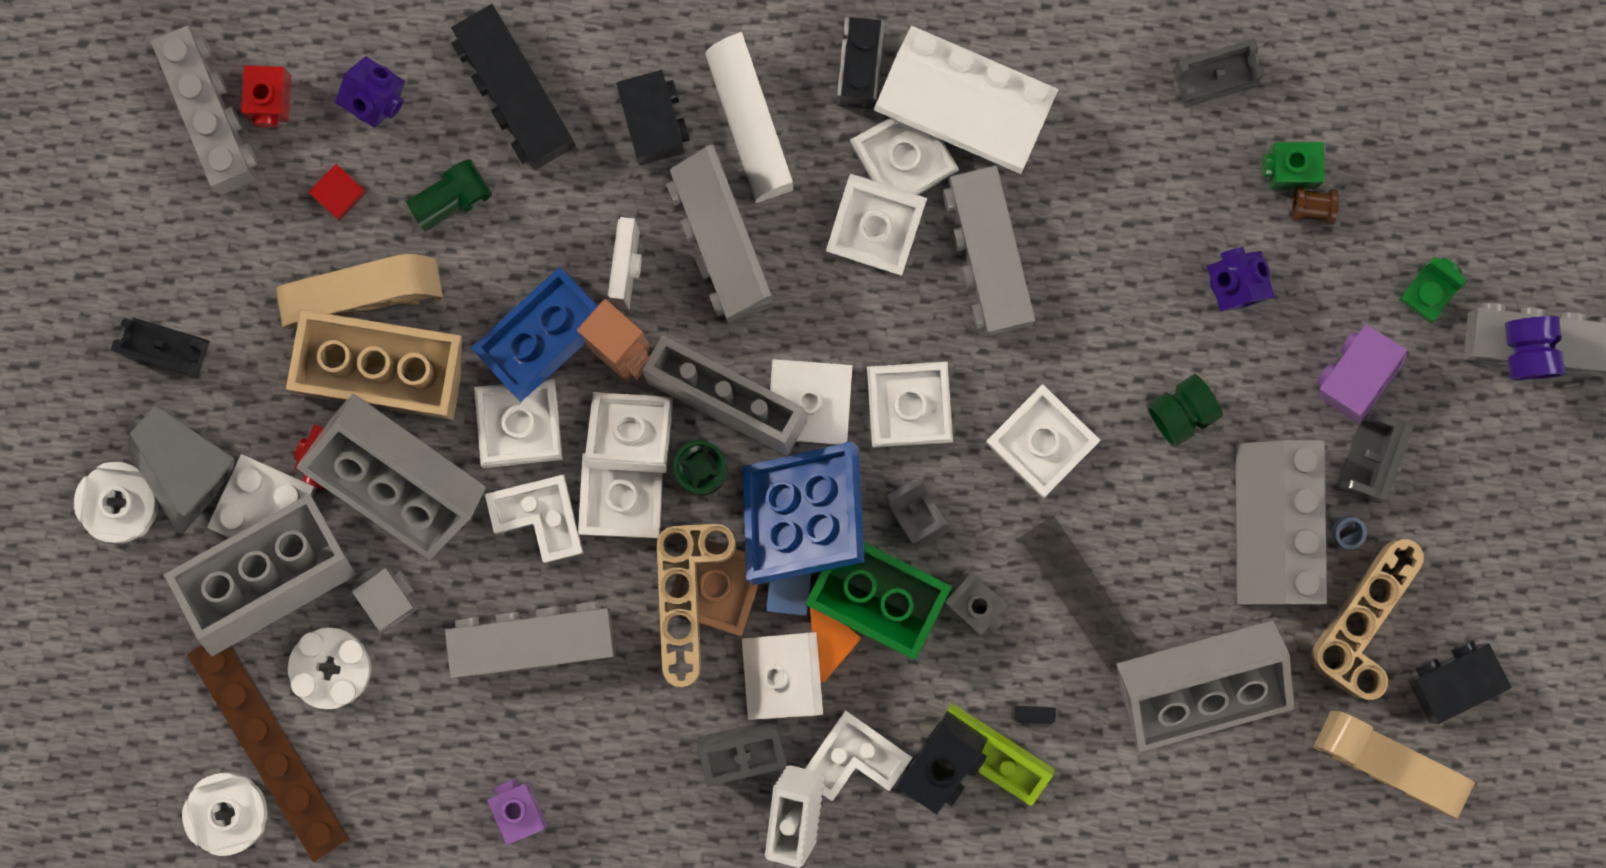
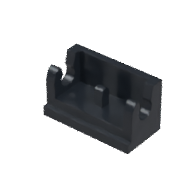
(161, 347)

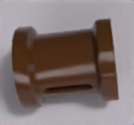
(1315, 205)

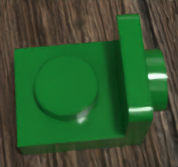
(1433, 288)

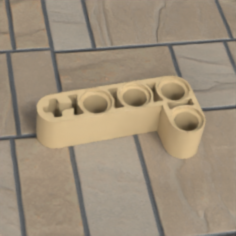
(362, 288)
(687, 605)
(1373, 615)
(1394, 764)

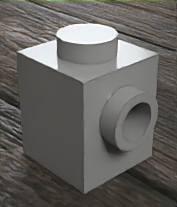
(385, 597)

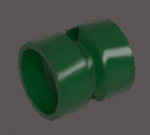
(1187, 408)
(700, 468)

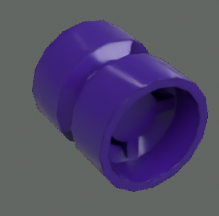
(1535, 348)

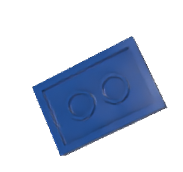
(536, 334)

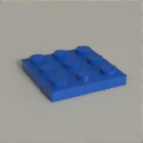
(803, 513)

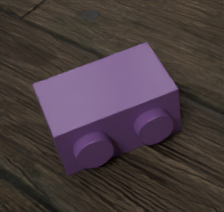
(1361, 374)

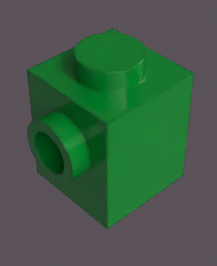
(1294, 165)

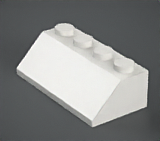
(965, 99)

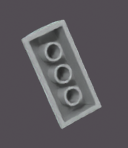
(720, 235)
(391, 477)
(1281, 523)
(259, 575)
(1206, 685)

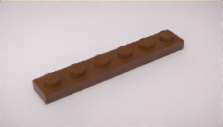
(270, 751)

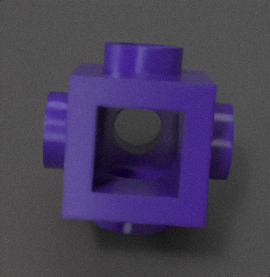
(371, 92)
(1240, 279)

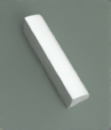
(749, 118)

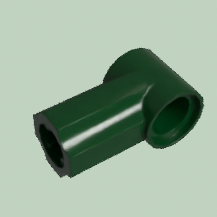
(455, 192)

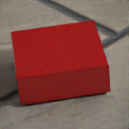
(337, 192)

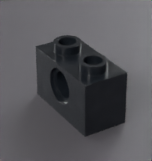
(949, 741)

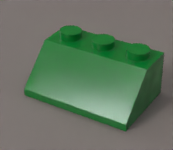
(881, 600)

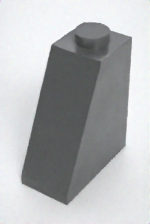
(178, 465)

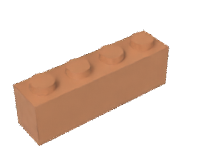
(616, 341)

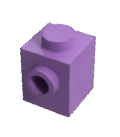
(516, 811)

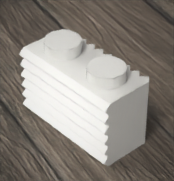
(794, 816)

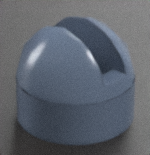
(1350, 539)

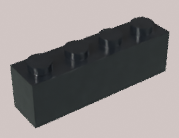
(512, 86)

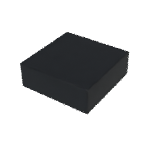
(1033, 714)

